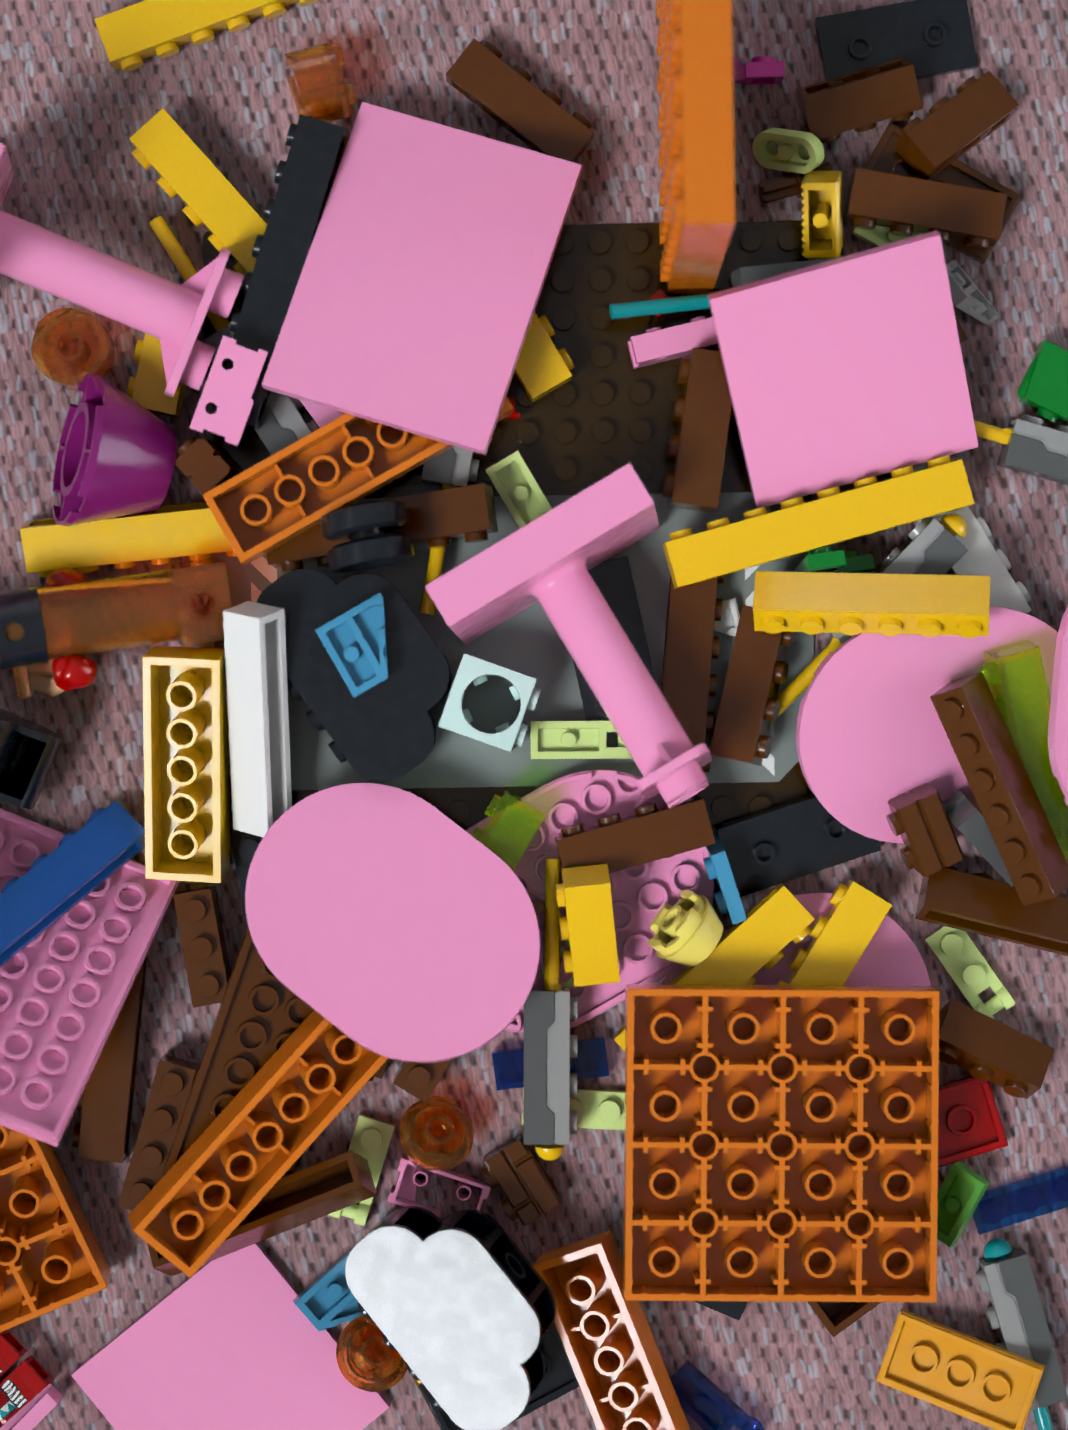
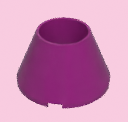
(111, 457)

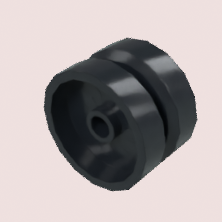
(366, 529)

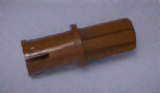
(785, 185)

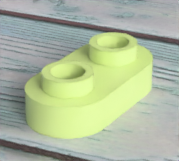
(791, 150)

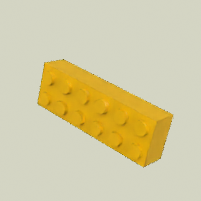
(186, 764)

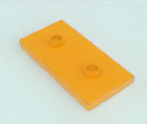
(960, 1373)

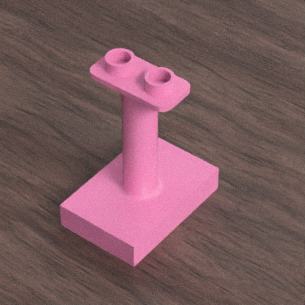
(120, 289)
(551, 566)

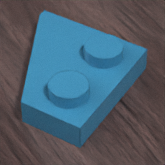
(358, 645)
(718, 868)
(329, 1298)

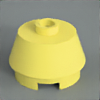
(686, 930)

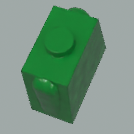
(1046, 383)

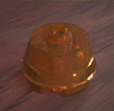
(436, 1134)
(366, 1357)

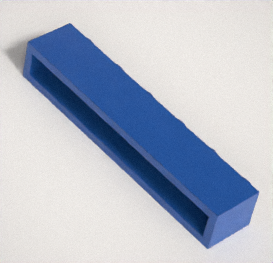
(66, 876)

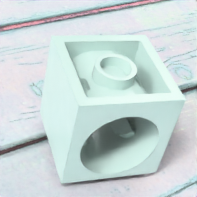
(475, 671)

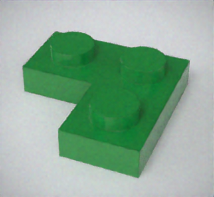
(826, 560)

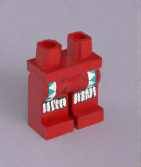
(23, 1382)

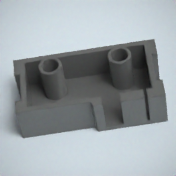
(974, 828)

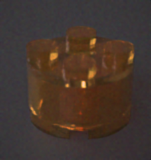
(319, 82)
(52, 341)

